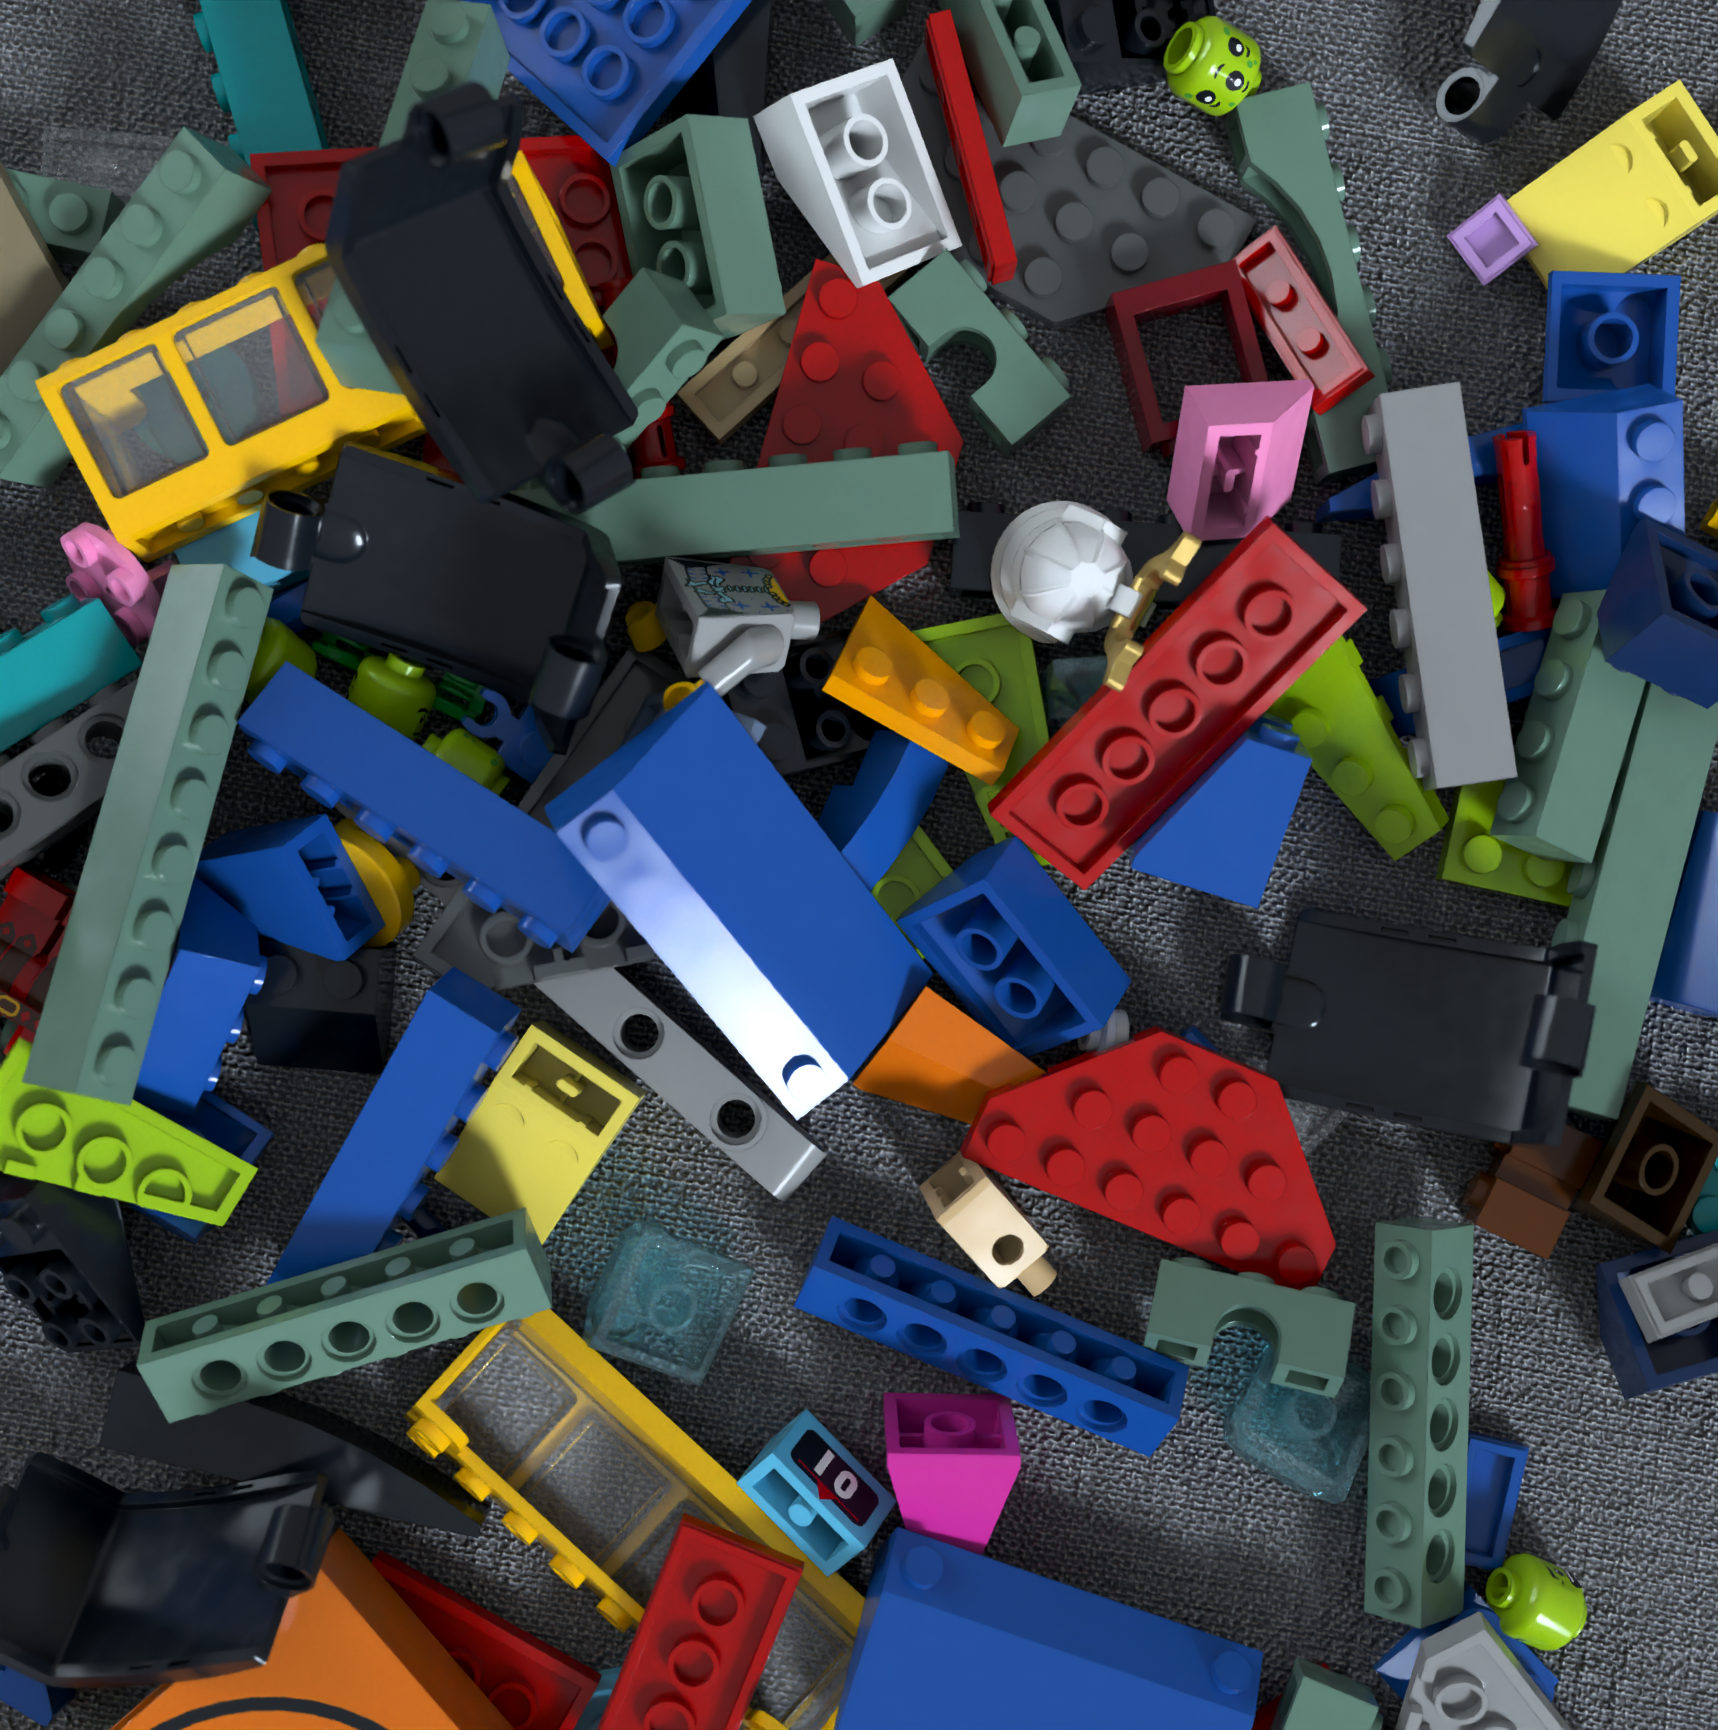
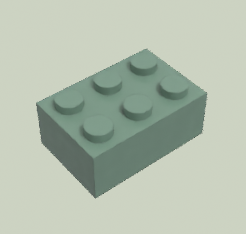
(700, 215)

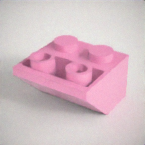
(1236, 455)

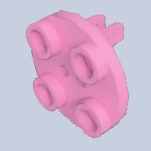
(115, 576)

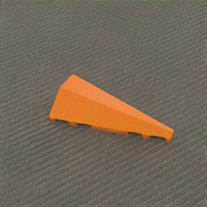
(942, 1060)

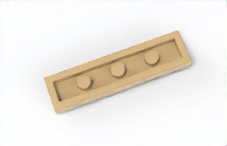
(750, 368)

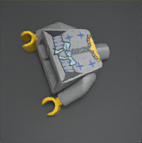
(720, 623)

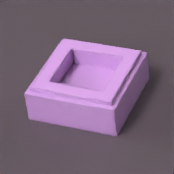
(1492, 239)

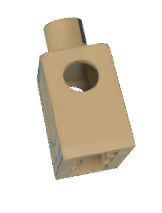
(988, 1225)

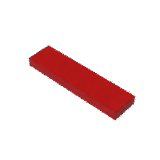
(969, 147)

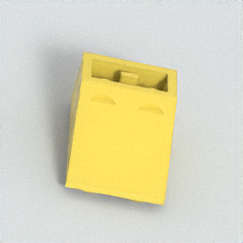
(1625, 190)
(540, 1129)

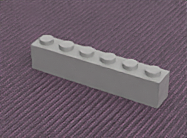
(1439, 587)

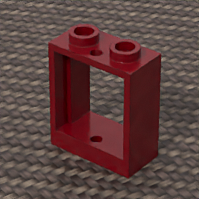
(1165, 299)

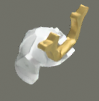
(1067, 574)

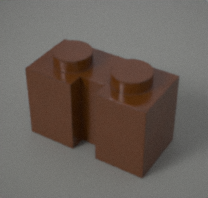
(1530, 1190)

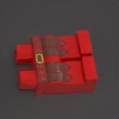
(30, 941)

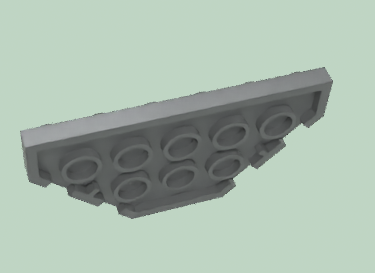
(1079, 212)
(490, 943)

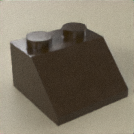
(1649, 1170)

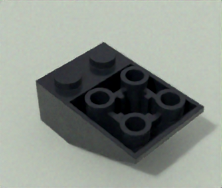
(1121, 40)
(802, 722)
(69, 1264)

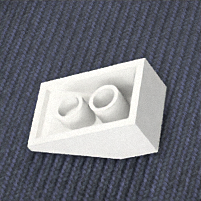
(860, 172)

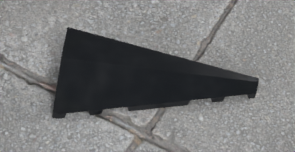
(734, 75)

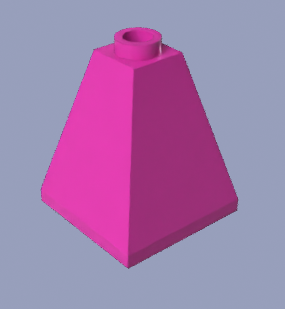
(951, 1463)

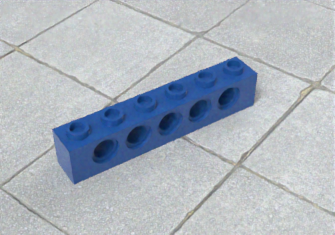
(993, 1337)

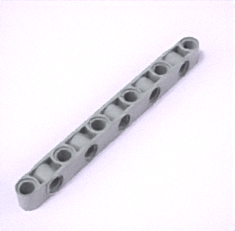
(677, 1067)

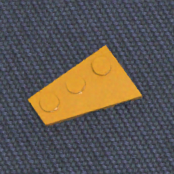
(918, 695)

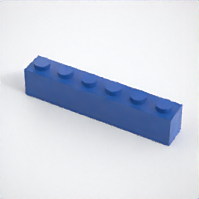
(425, 805)
(405, 1126)

